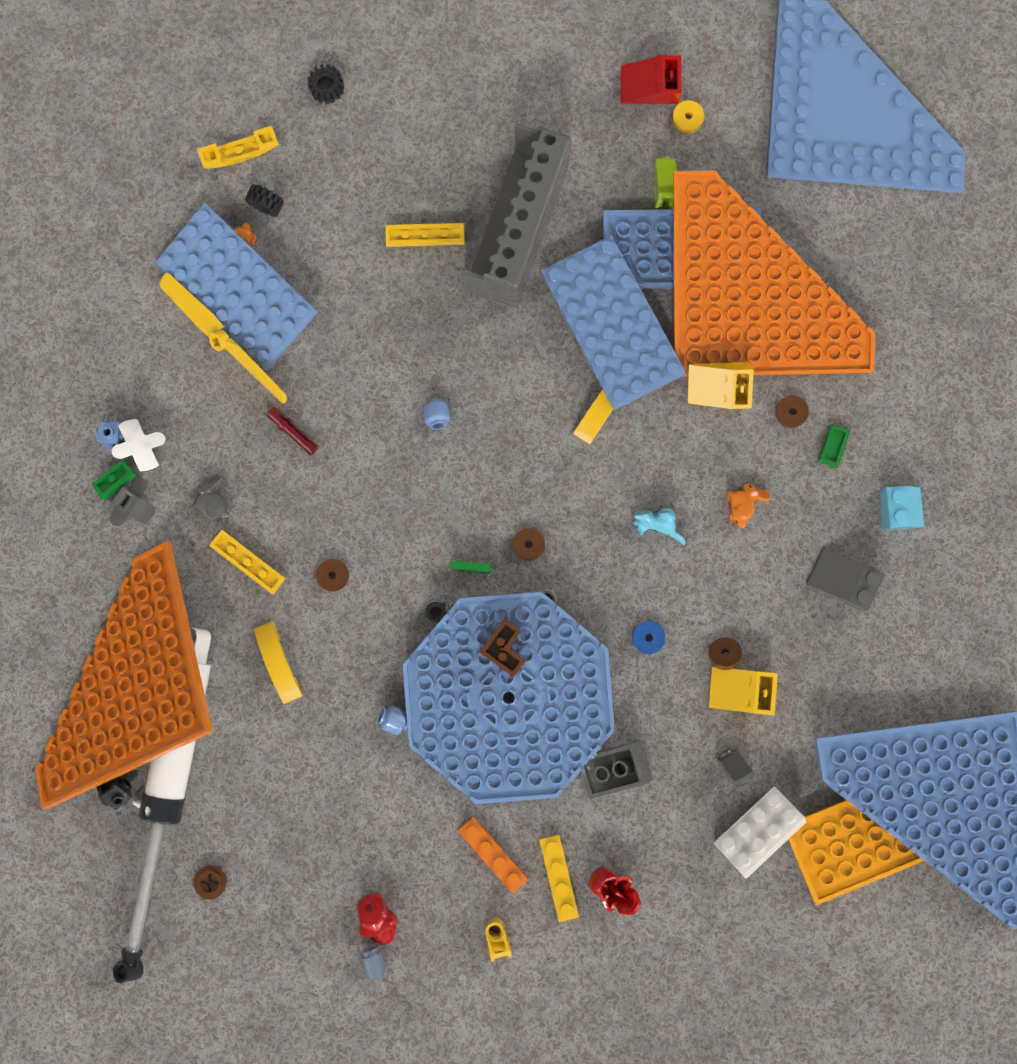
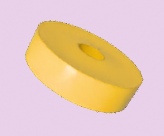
(688, 108)

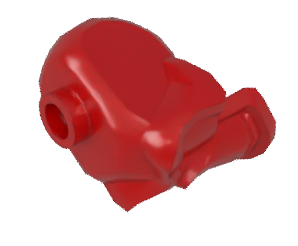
(615, 891)
(376, 919)

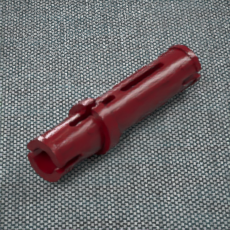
(286, 425)

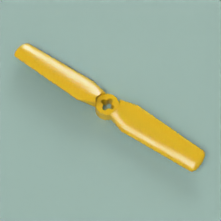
(211, 327)

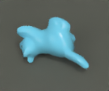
(661, 521)

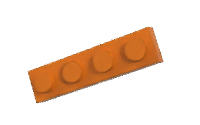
(492, 854)

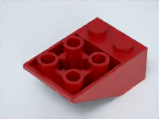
(652, 81)

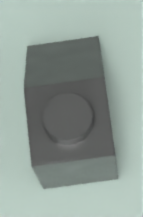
(734, 766)

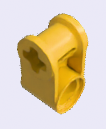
(497, 942)

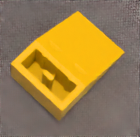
(721, 384)
(743, 691)

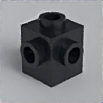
(114, 792)

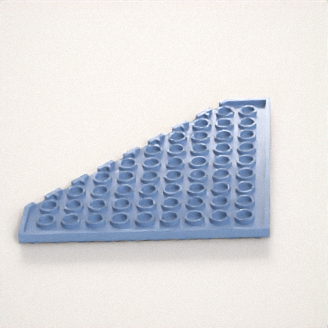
(846, 114)
(941, 794)

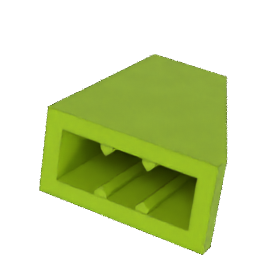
(663, 182)

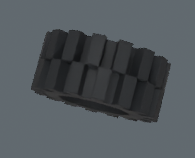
(323, 73)
(264, 200)

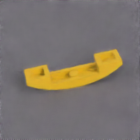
(239, 150)
(594, 419)
(277, 662)

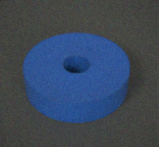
(655, 644)

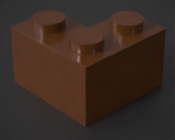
(498, 648)

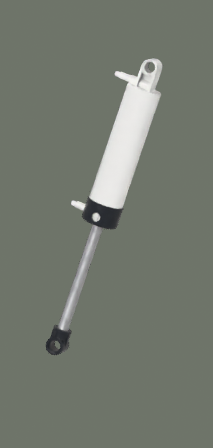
(160, 805)

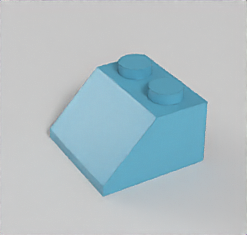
(901, 507)

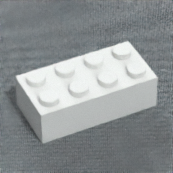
(760, 832)

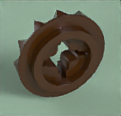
(203, 889)

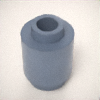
(373, 963)

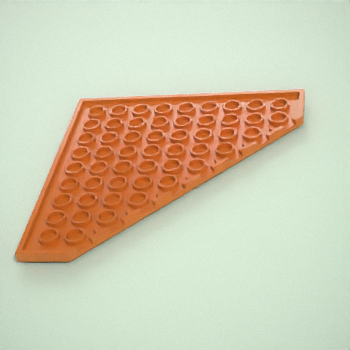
(750, 294)
(138, 691)

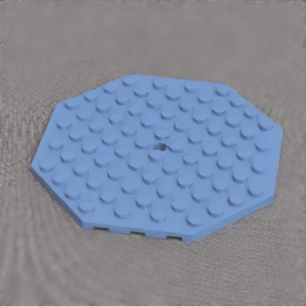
(500, 747)

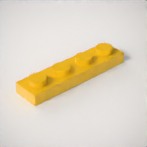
(425, 234)
(247, 562)
(559, 877)

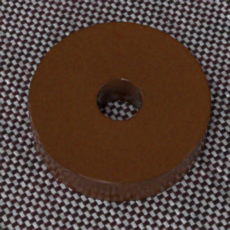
(800, 408)
(533, 536)
(324, 571)
(725, 662)

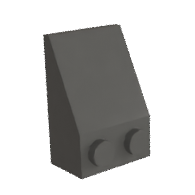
(846, 580)
(616, 770)

